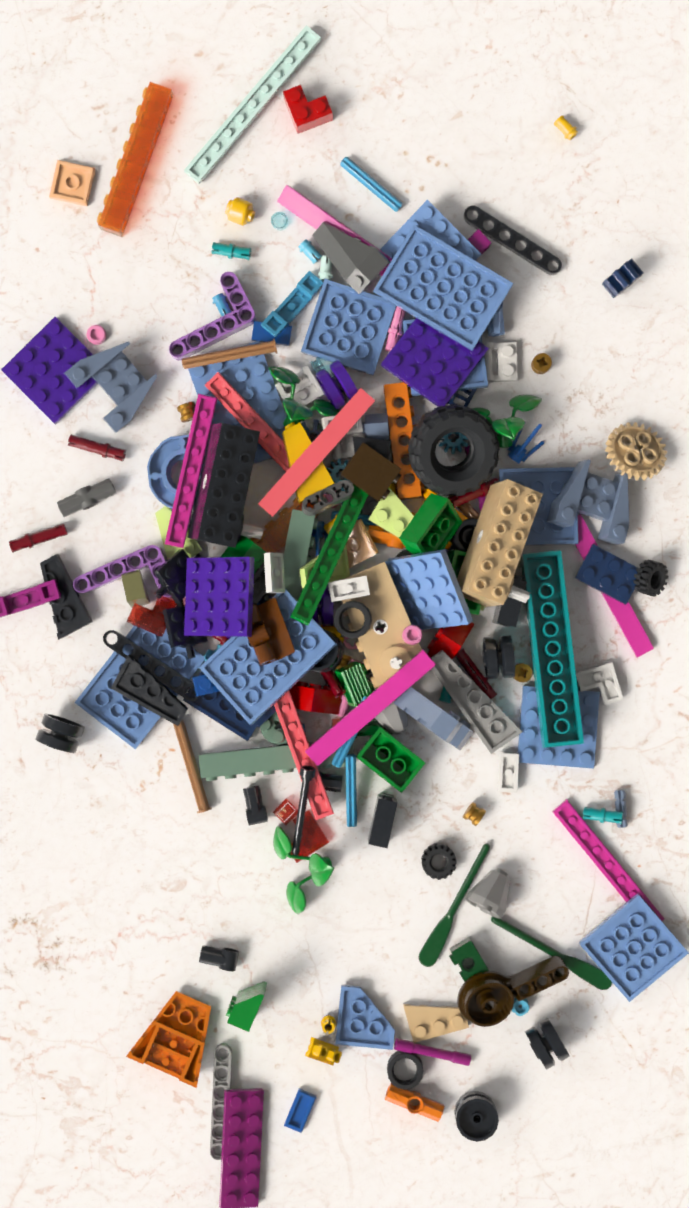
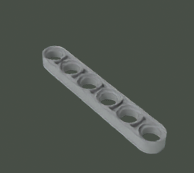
(217, 1101)

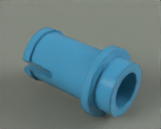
(221, 304)

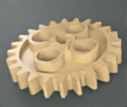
(646, 456)

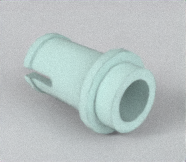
(326, 269)

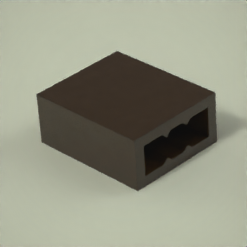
(371, 472)

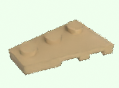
(433, 1021)

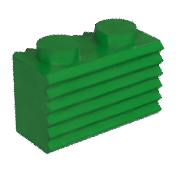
(355, 682)

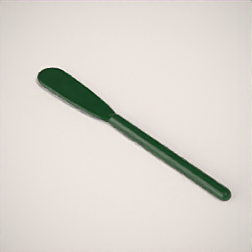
(439, 935)
(582, 969)

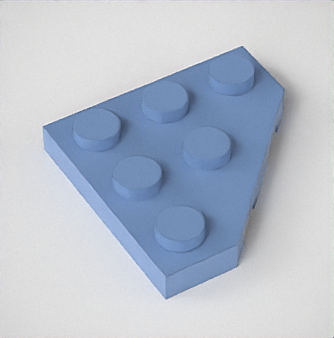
(361, 1021)

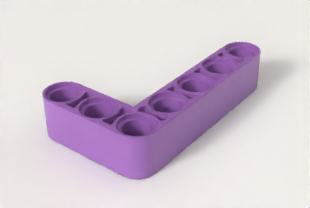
(218, 324)
(125, 561)

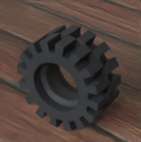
(650, 577)
(441, 873)

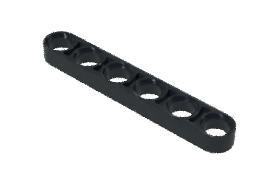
(514, 237)
(153, 663)

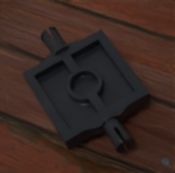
(173, 576)
(175, 623)

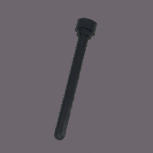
(307, 774)

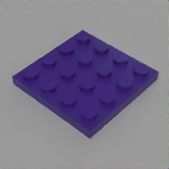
(432, 362)
(41, 368)
(219, 596)

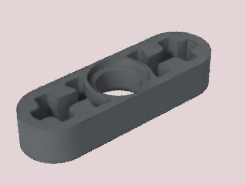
(342, 496)

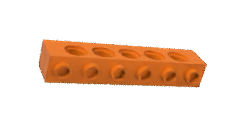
(391, 393)

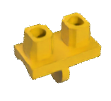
(323, 1051)

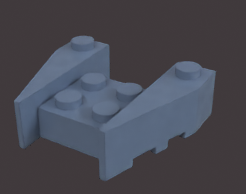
(117, 379)
(595, 498)
(434, 718)

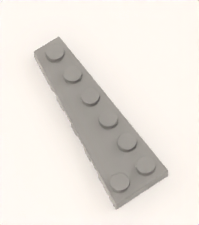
(481, 712)

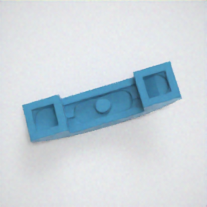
(293, 304)

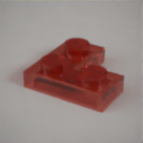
(149, 619)
(312, 836)

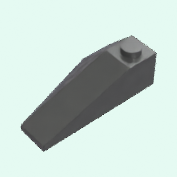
(352, 258)

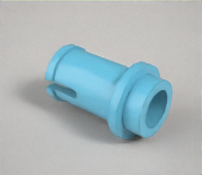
(307, 248)

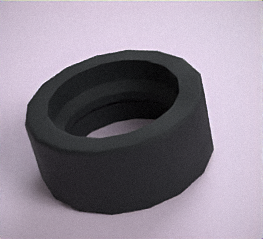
(338, 621)
(401, 1084)

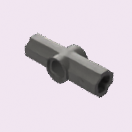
(86, 497)

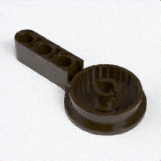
(490, 995)

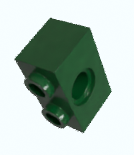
(464, 950)

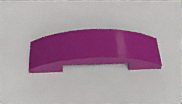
(29, 598)

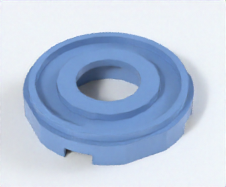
(160, 467)

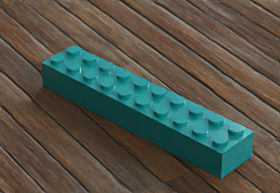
(552, 649)

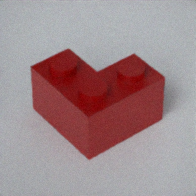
(306, 114)
(449, 640)
(314, 698)

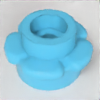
(523, 1010)

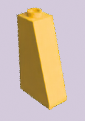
(295, 443)

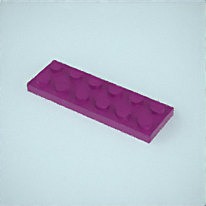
(241, 1148)

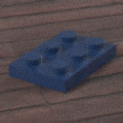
(607, 574)

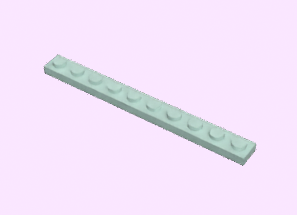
(252, 104)

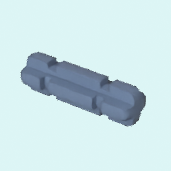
(620, 806)

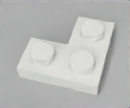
(602, 677)

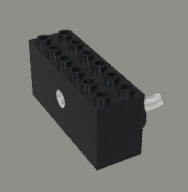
(224, 487)

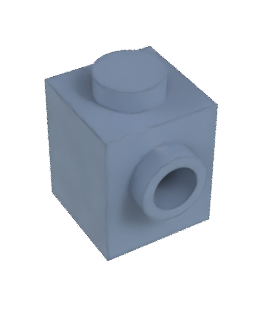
(376, 426)

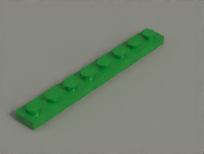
(328, 557)

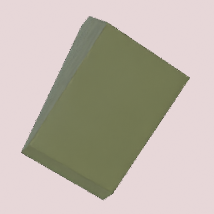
(135, 588)

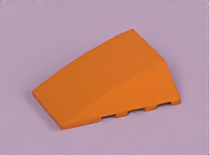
(175, 1039)

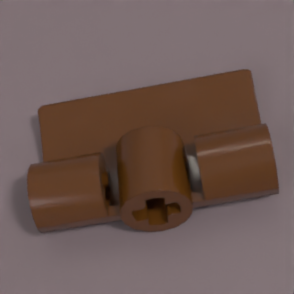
(269, 633)

